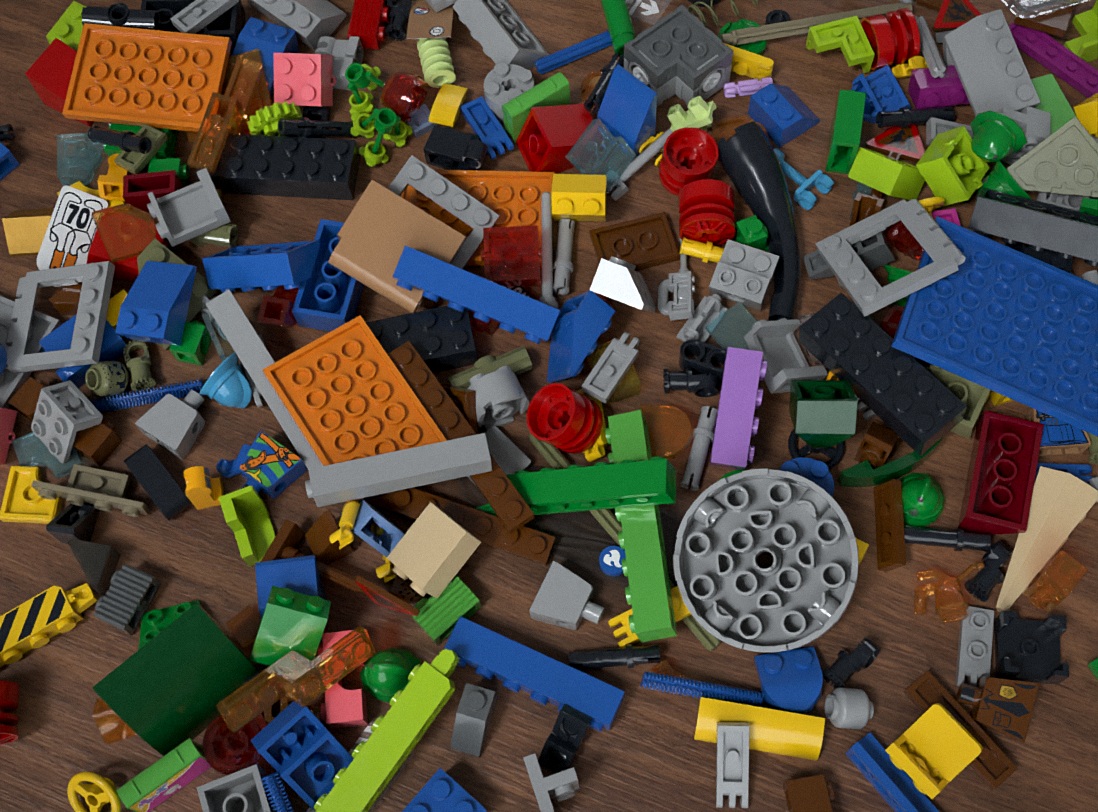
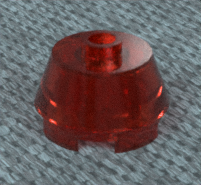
(403, 94)
(228, 750)

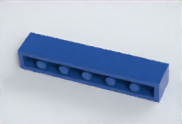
(475, 294)
(534, 673)

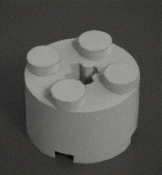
(505, 84)
(498, 397)

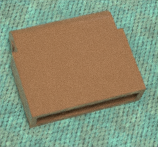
(377, 236)

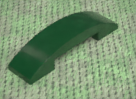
(865, 476)

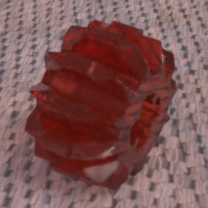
(904, 241)

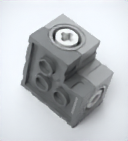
(679, 58)

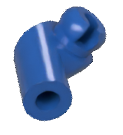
(230, 468)

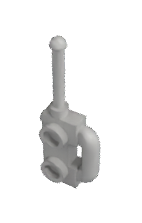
(683, 288)

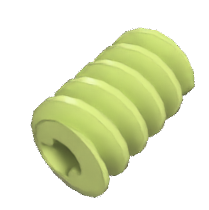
(436, 61)

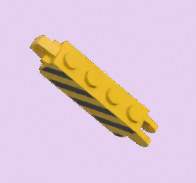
(41, 619)

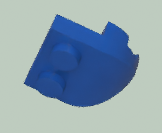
(881, 93)
(790, 679)

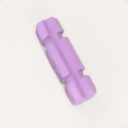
(745, 87)

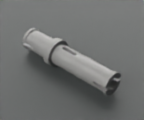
(562, 266)
(702, 437)

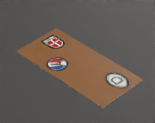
(427, 23)

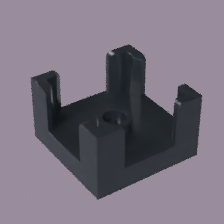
(1029, 648)

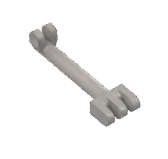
(637, 163)

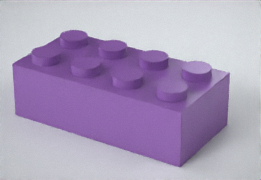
(736, 409)

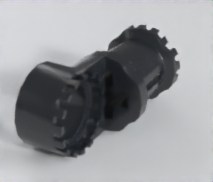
(399, 19)
(684, 380)
(990, 575)
(847, 664)

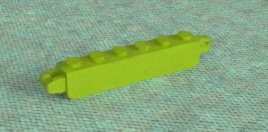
(392, 737)

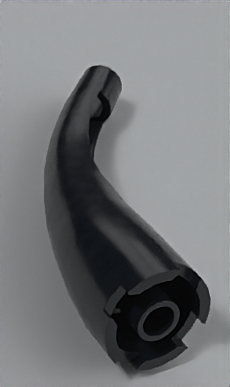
(761, 183)

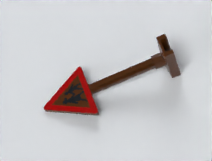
(950, 13)
(898, 144)
(285, 547)

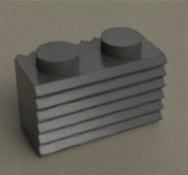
(127, 598)

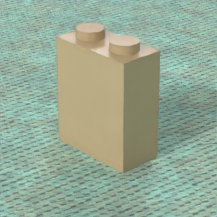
(432, 551)

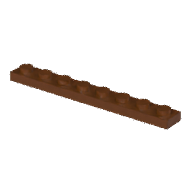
(493, 484)
(485, 527)

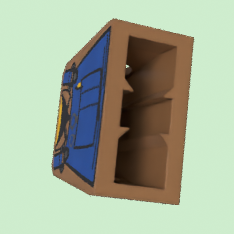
(1059, 437)

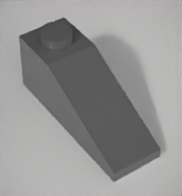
(872, 251)

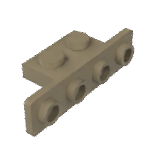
(95, 487)

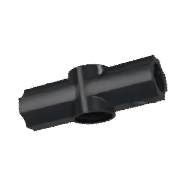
(121, 16)

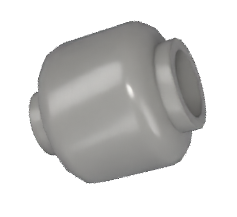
(848, 708)

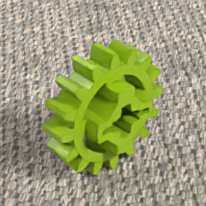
(267, 118)

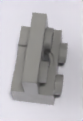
(1035, 126)
(743, 274)

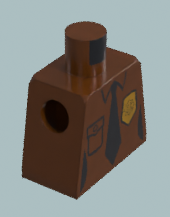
(1001, 704)

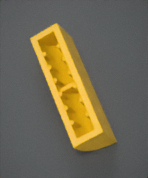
(768, 728)

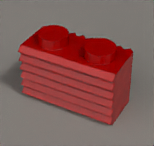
(368, 22)

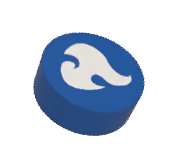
(611, 560)

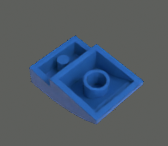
(302, 752)

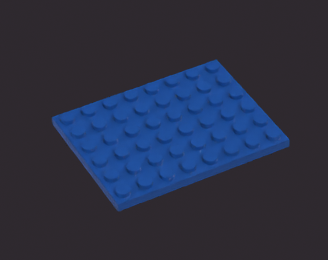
(1009, 328)

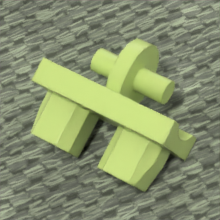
(697, 116)

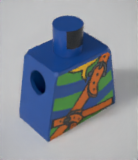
(270, 466)

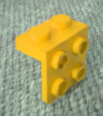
(934, 750)

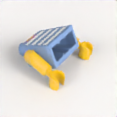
(371, 527)

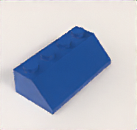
(261, 266)

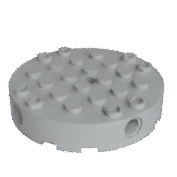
(810, 571)

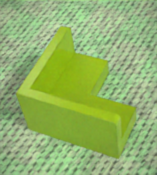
(1087, 25)
(848, 36)
(887, 174)
(249, 521)

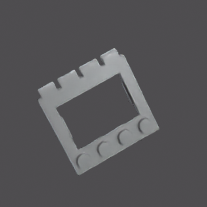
(450, 198)
(859, 281)
(89, 321)

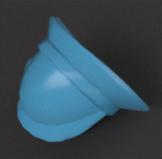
(228, 384)

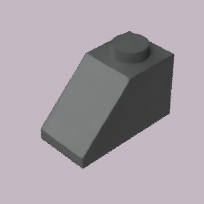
(473, 719)

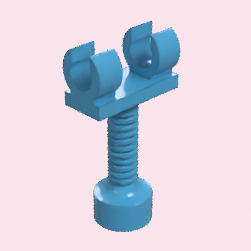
(802, 194)

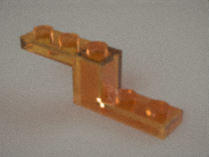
(225, 115)
(296, 678)

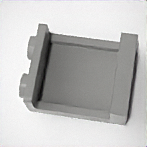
(188, 210)
(782, 354)

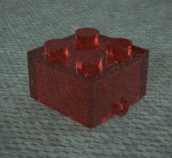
(512, 255)

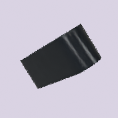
(706, 356)
(157, 482)

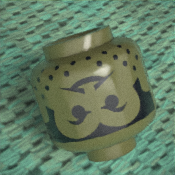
(107, 378)

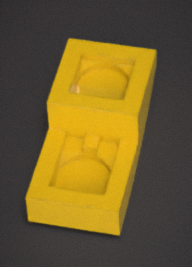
(447, 105)

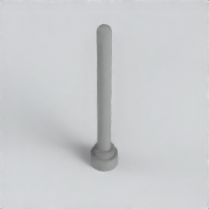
(546, 236)

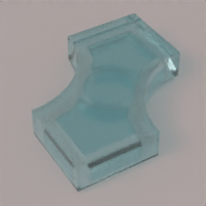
(33, 451)

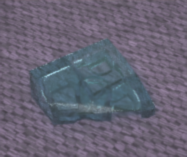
(77, 158)

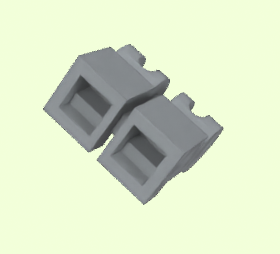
(344, 54)

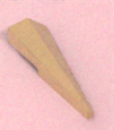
(1055, 510)

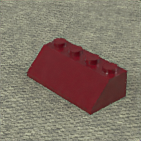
(1001, 475)

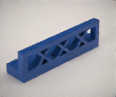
(886, 778)

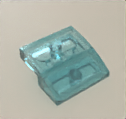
(601, 153)

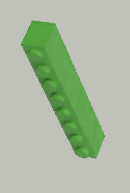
(641, 538)

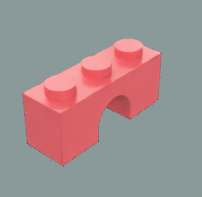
(342, 706)

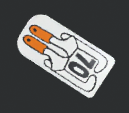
(69, 230)

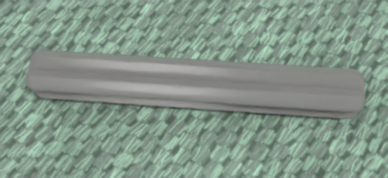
(929, 49)

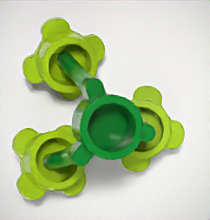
(362, 77)
(388, 127)

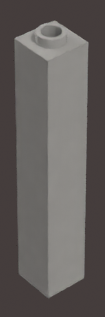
(399, 470)

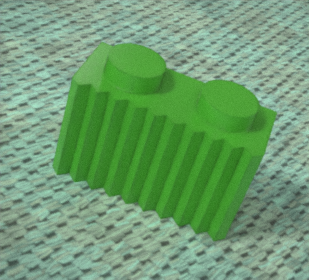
(441, 615)

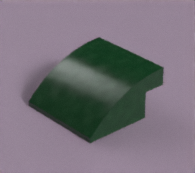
(177, 680)

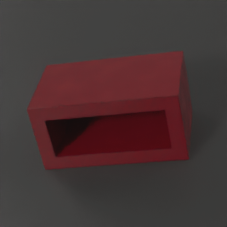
(138, 185)

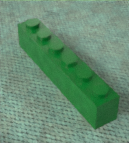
(597, 486)

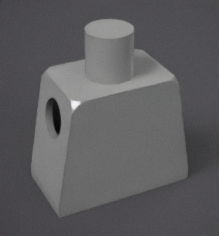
(174, 423)
(565, 600)

